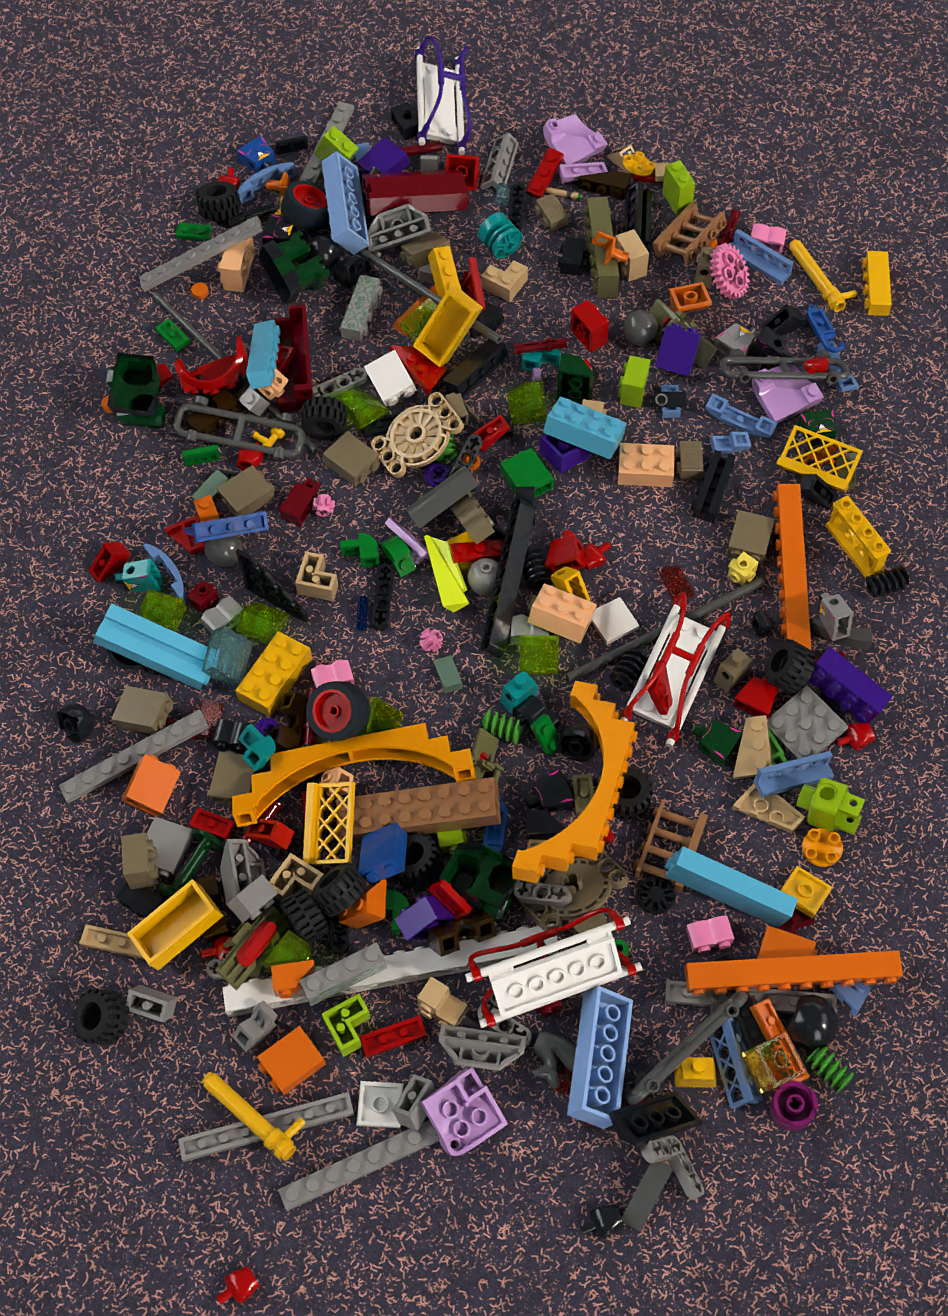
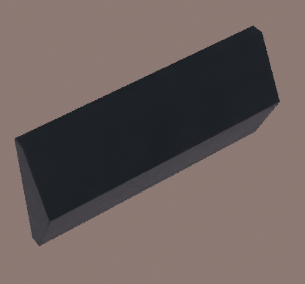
(653, 1119)

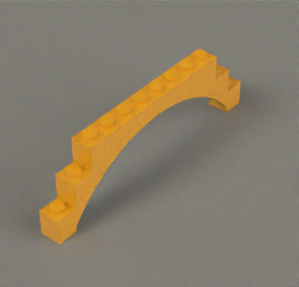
(300, 764)
(586, 833)

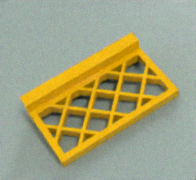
(801, 468)
(316, 823)

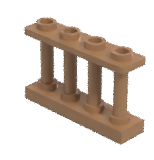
(680, 225)
(691, 843)

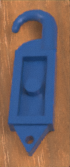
(822, 328)
(495, 834)

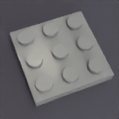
(806, 724)

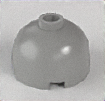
(482, 576)

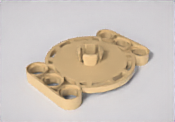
(403, 442)

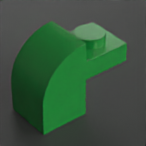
(365, 547)
(399, 554)
(394, 904)

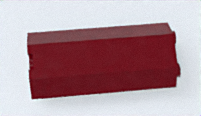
(422, 189)
(295, 334)

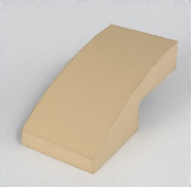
(659, 170)

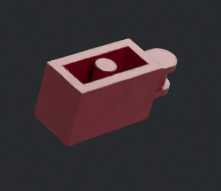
(299, 502)

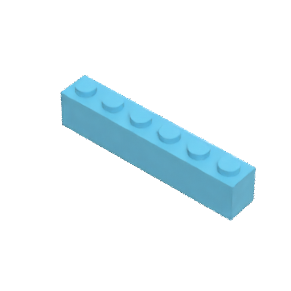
(263, 354)

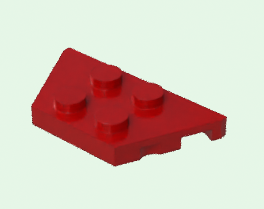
(471, 283)
(420, 367)

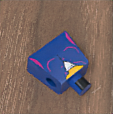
(256, 155)

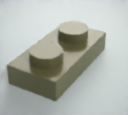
(582, 791)

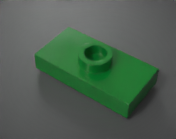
(201, 455)

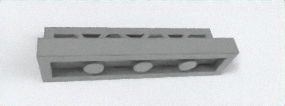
(500, 161)

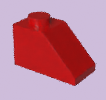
(109, 560)
(270, 833)

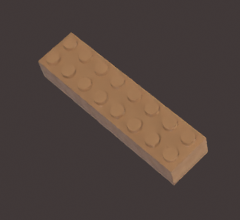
(427, 808)

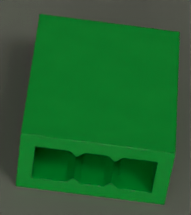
(527, 471)

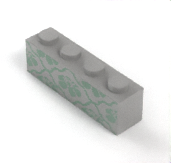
(360, 308)
(343, 974)

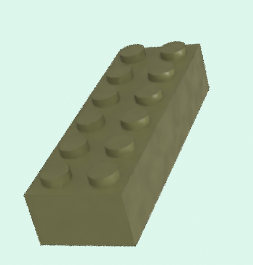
(599, 219)

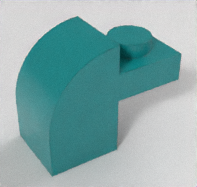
(535, 359)
(258, 747)

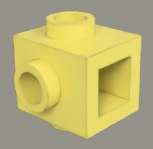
(742, 569)

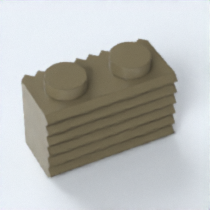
(551, 212)
(690, 460)

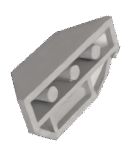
(397, 227)
(239, 867)
(481, 1047)

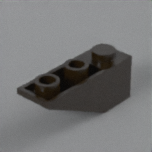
(606, 183)

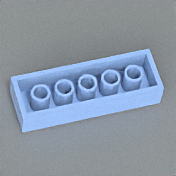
(345, 203)
(600, 1056)

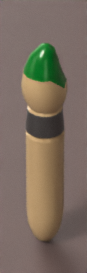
(562, 193)

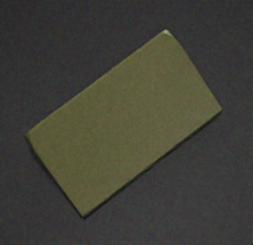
(843, 473)

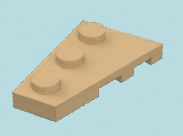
(754, 748)
(769, 809)

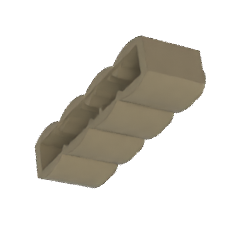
(472, 517)

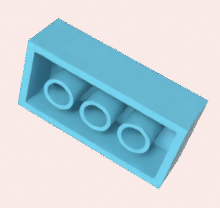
(584, 427)

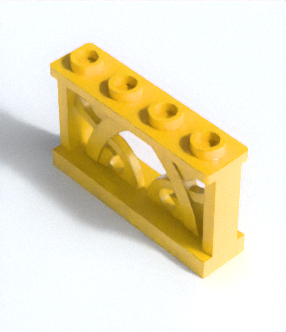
(857, 537)

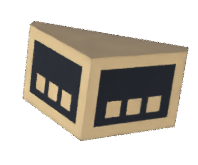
(618, 155)

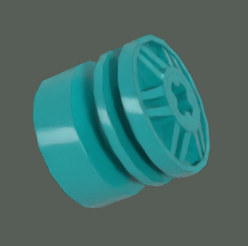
(500, 235)

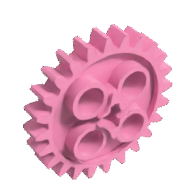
(729, 271)

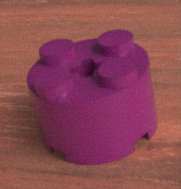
(800, 1096)

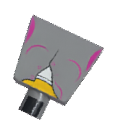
(735, 338)
(835, 616)

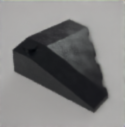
(264, 584)

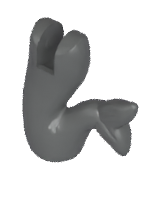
(545, 1048)

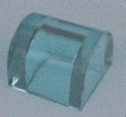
(502, 195)

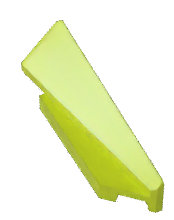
(447, 574)

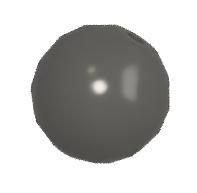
(640, 328)
(223, 550)

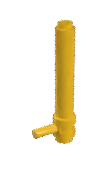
(829, 293)
(273, 1137)

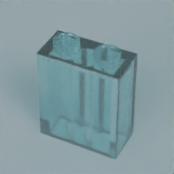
(227, 656)

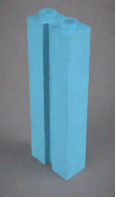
(153, 646)
(730, 887)

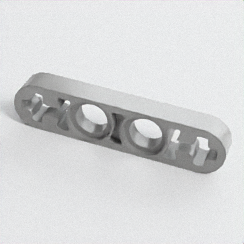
(337, 388)

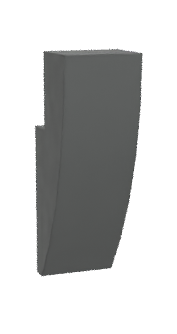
(859, 637)
(646, 1195)

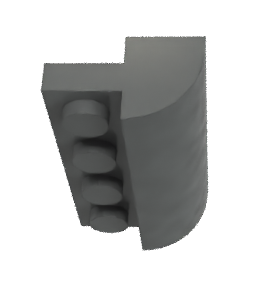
(442, 496)

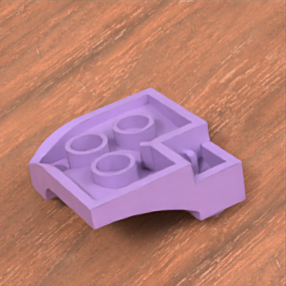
(573, 139)
(785, 397)
(463, 1112)

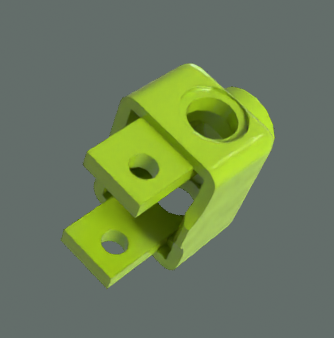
(830, 806)

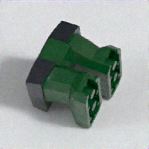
(290, 279)
(135, 391)
(485, 865)

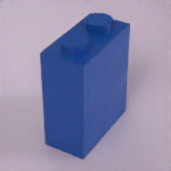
(383, 853)

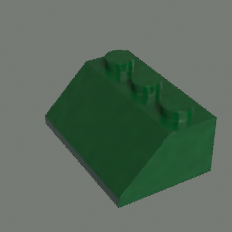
(574, 379)

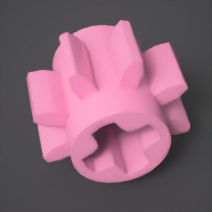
(323, 505)
(431, 640)

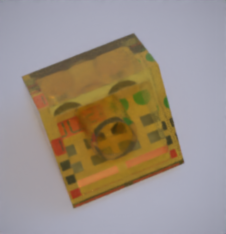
(773, 1063)

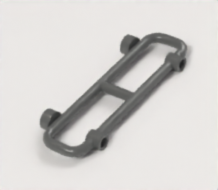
(737, 357)
(200, 405)
(719, 1014)

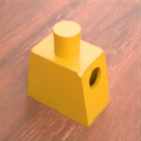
(570, 581)
(696, 1073)

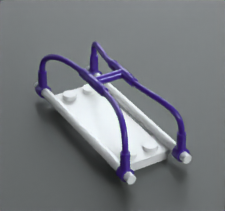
(437, 100)

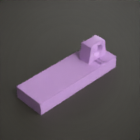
(571, 172)
(419, 551)

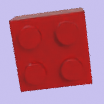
(589, 325)

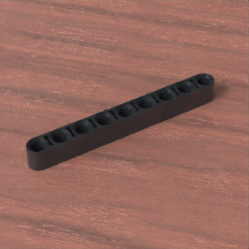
(508, 578)

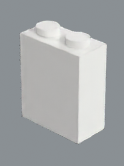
(390, 378)

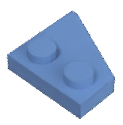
(853, 995)

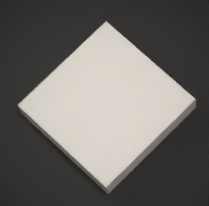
(614, 621)
(376, 1104)

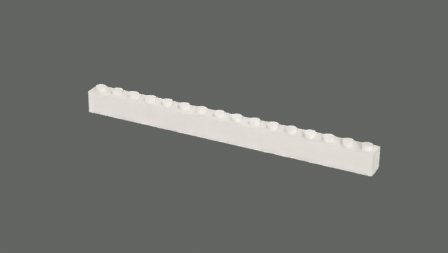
(401, 968)

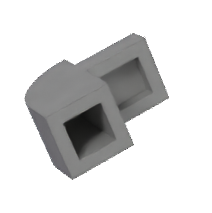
(256, 1028)

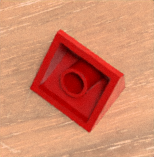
(468, 165)

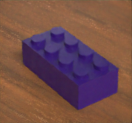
(849, 686)

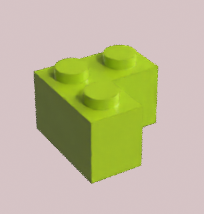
(634, 381)
(342, 1020)

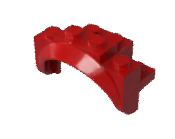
(215, 374)

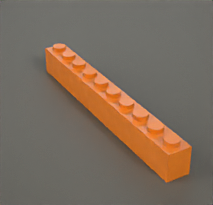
(792, 564)
(793, 971)

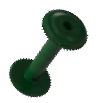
(206, 842)

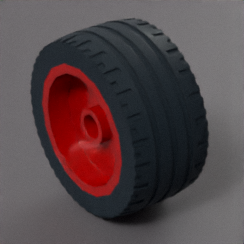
(305, 205)
(337, 710)

